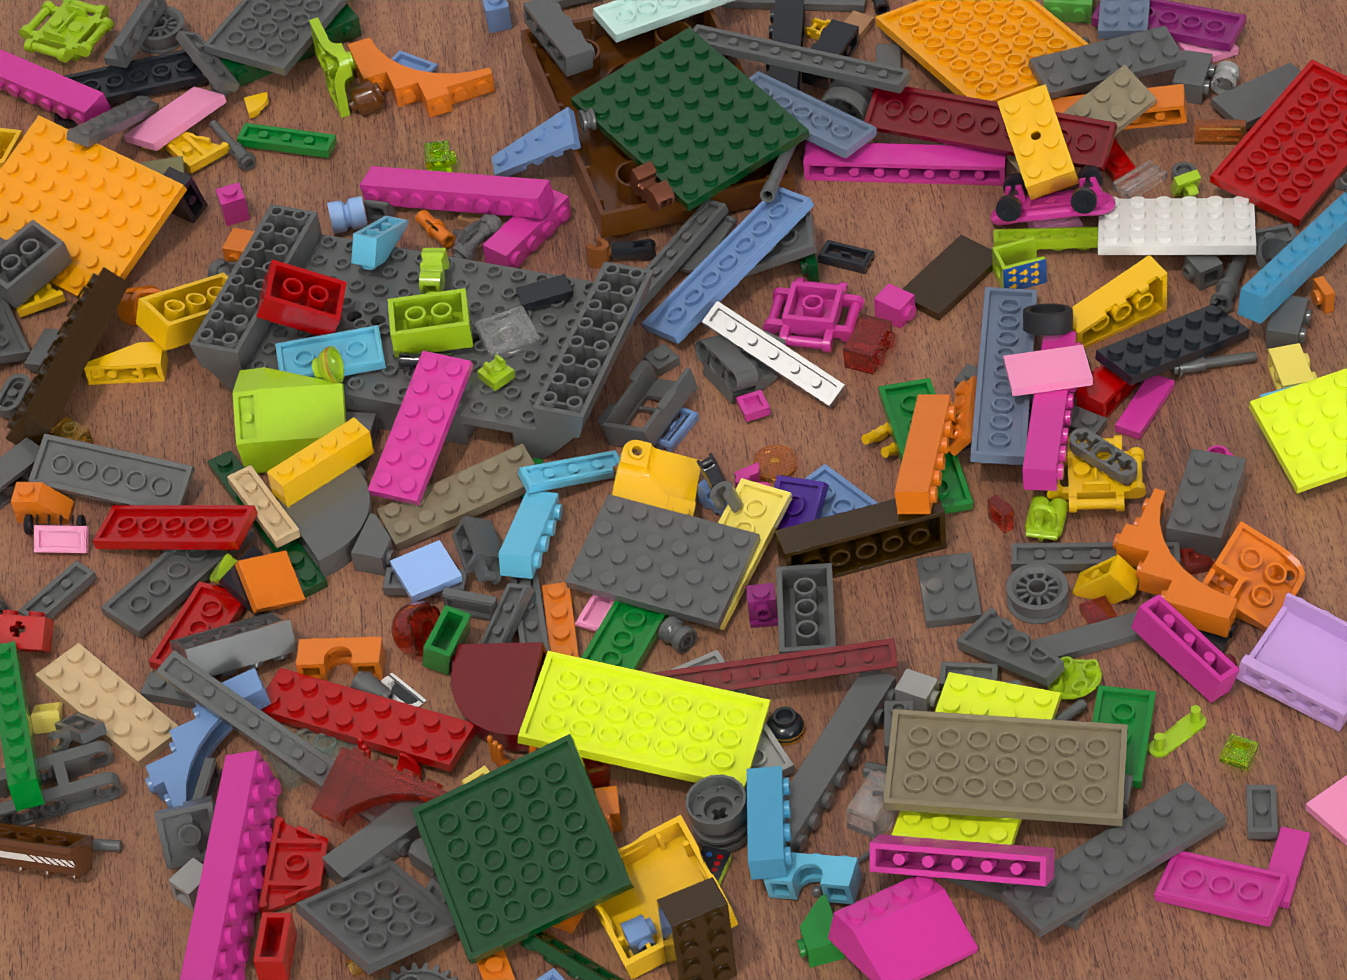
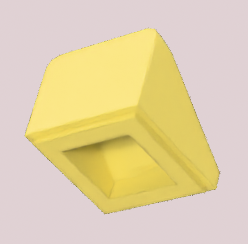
(45, 716)

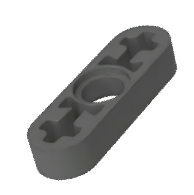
(1098, 445)

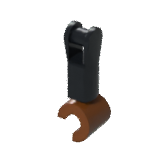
(619, 250)

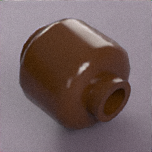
(366, 98)

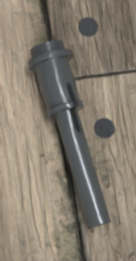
(244, 159)
(1202, 363)

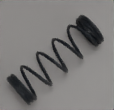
(28, 522)

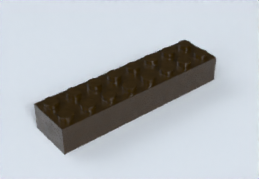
(67, 357)

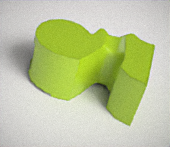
(432, 270)

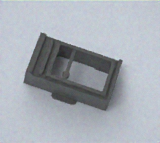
(646, 386)

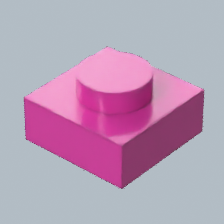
(753, 405)

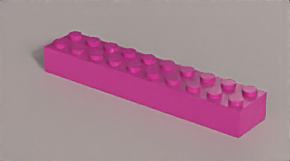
(232, 870)

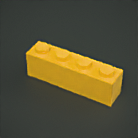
(320, 462)

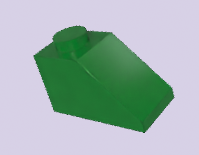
(814, 935)

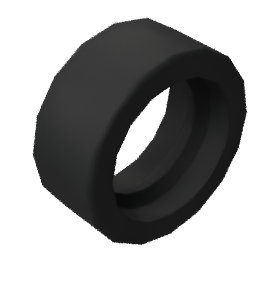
(1048, 319)

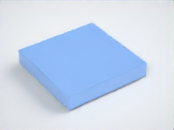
(426, 571)

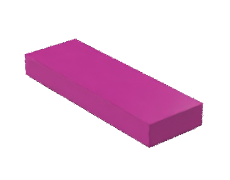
(1144, 406)
(1289, 857)

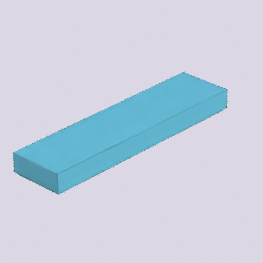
(568, 471)

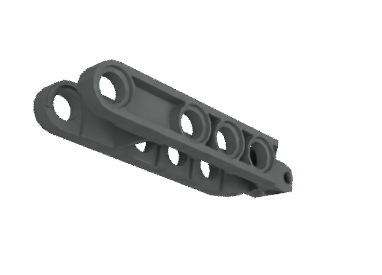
(70, 795)

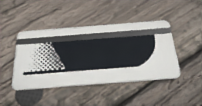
(402, 691)

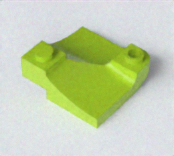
(336, 65)

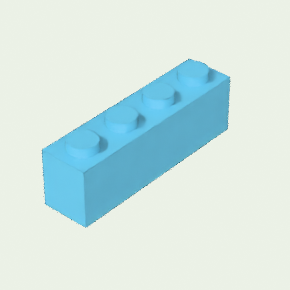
(530, 534)

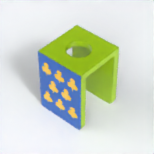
(1017, 264)

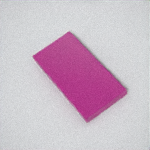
(1222, 888)

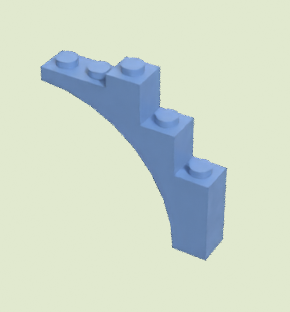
(178, 773)

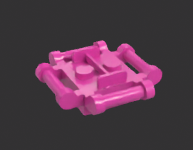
(813, 312)

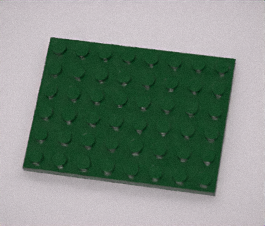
(690, 117)

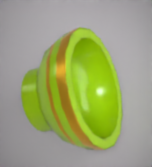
(329, 365)

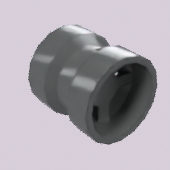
(674, 632)

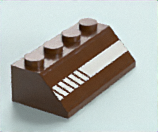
(45, 850)

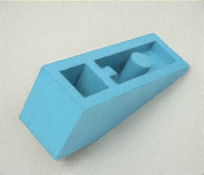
(376, 241)

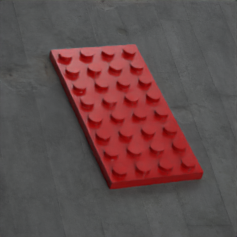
(1293, 148)

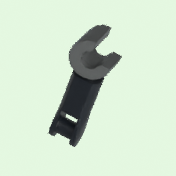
(720, 488)

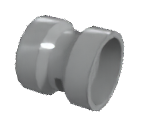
(1225, 77)

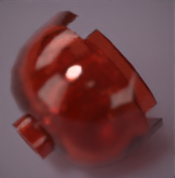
(413, 627)

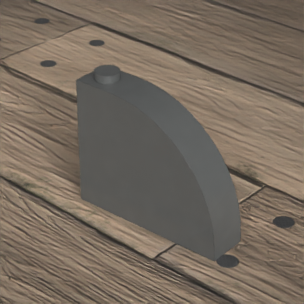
(333, 519)

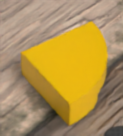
(256, 103)

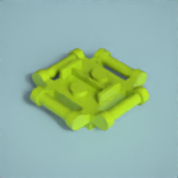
(68, 31)

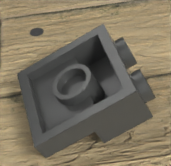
(185, 830)

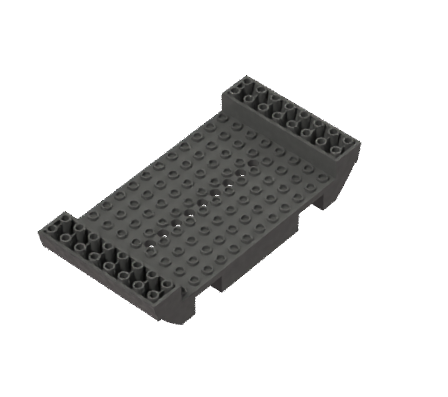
(552, 382)

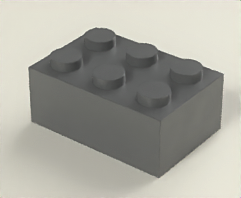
(30, 262)

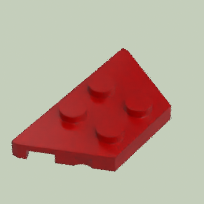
(293, 866)

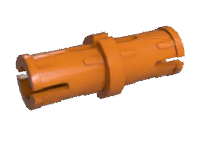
(427, 221)

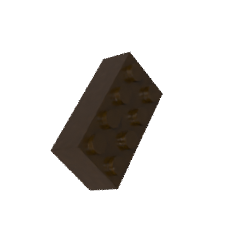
(697, 933)

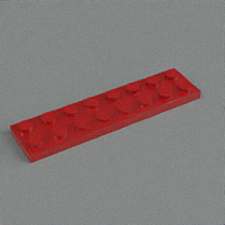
(382, 722)

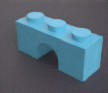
(837, 875)

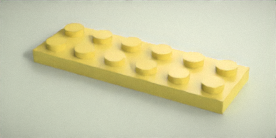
(759, 513)

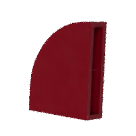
(495, 687)

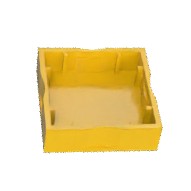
(658, 866)

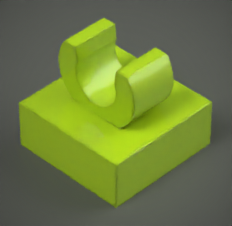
(1186, 184)
(496, 373)

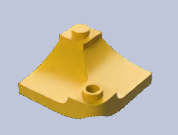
(657, 478)

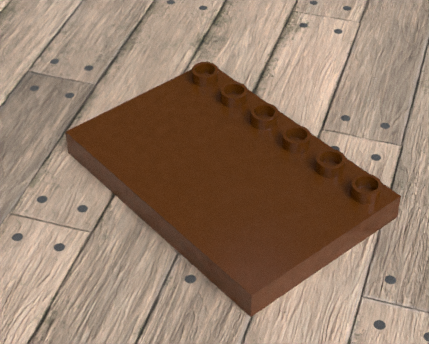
(599, 164)

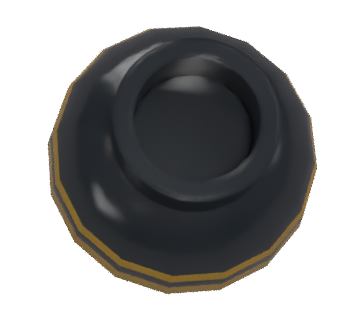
(787, 726)

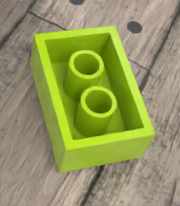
(430, 322)

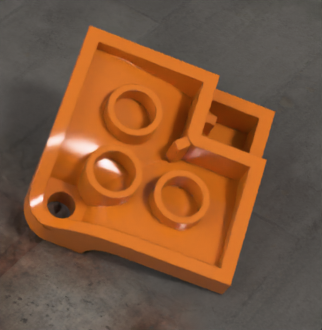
(1255, 574)

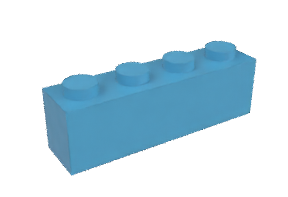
(767, 822)

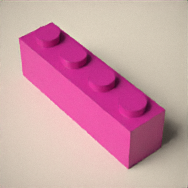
(523, 235)
(1185, 648)

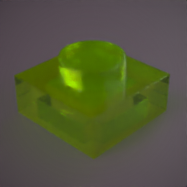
(1239, 752)

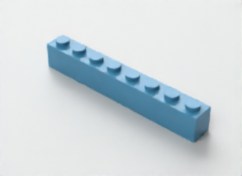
(1295, 263)

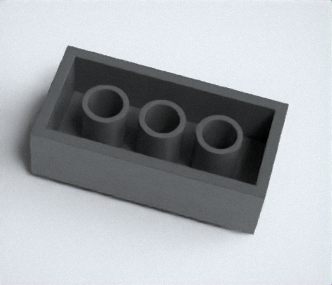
(1206, 502)
(805, 607)

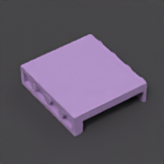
(1302, 662)

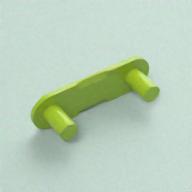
(1184, 729)

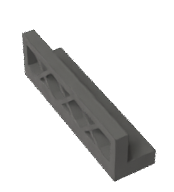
(134, 32)

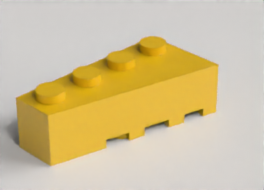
(1121, 303)

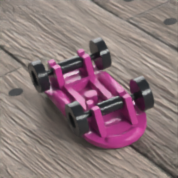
(1084, 201)

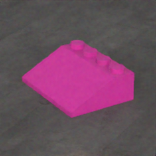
(902, 931)

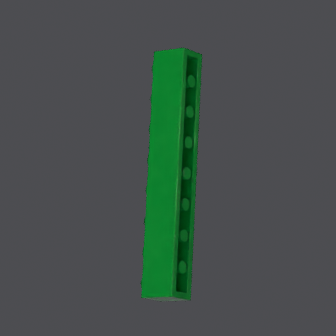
(17, 732)

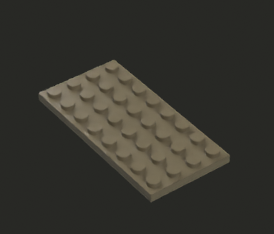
(1006, 767)

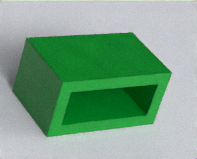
(449, 631)

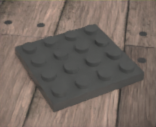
(379, 916)

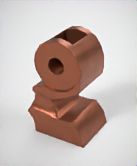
(644, 184)

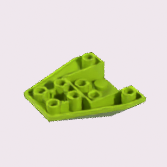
(282, 414)

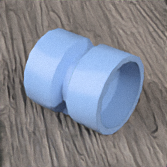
(347, 215)

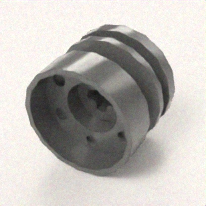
(849, 97)
(718, 812)

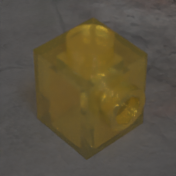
(72, 430)

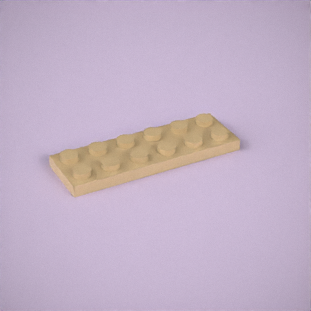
(95, 690)

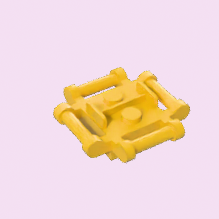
(1092, 488)

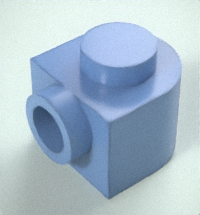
(638, 933)

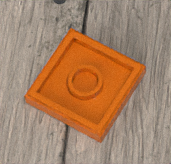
(269, 581)

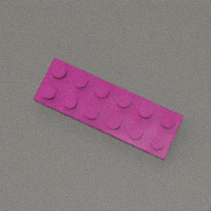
(420, 428)

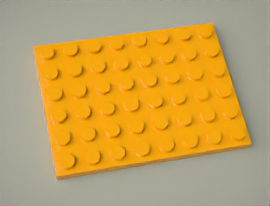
(979, 44)
(87, 198)

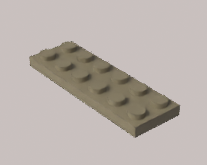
(1116, 99)
(457, 496)

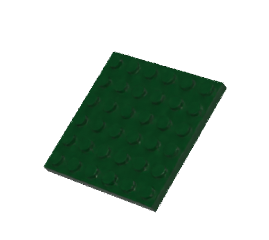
(521, 849)

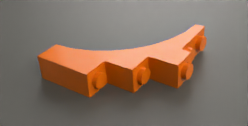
(409, 85)
(1161, 574)

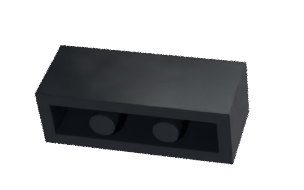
(838, 39)

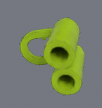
(1046, 518)

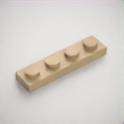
(270, 514)

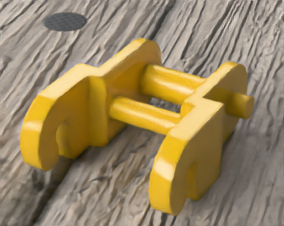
(812, 32)

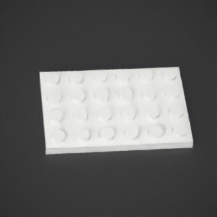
(1178, 227)

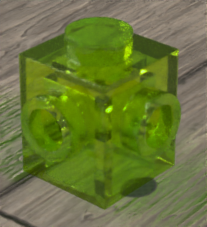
(439, 156)

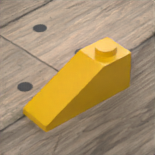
(129, 365)

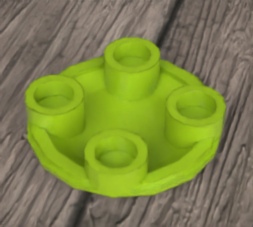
(1077, 679)

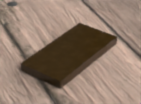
(950, 277)

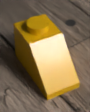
(1109, 578)

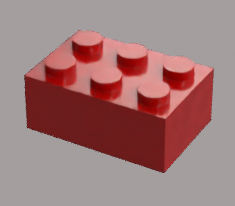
(301, 299)

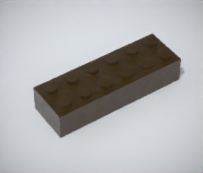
(862, 538)

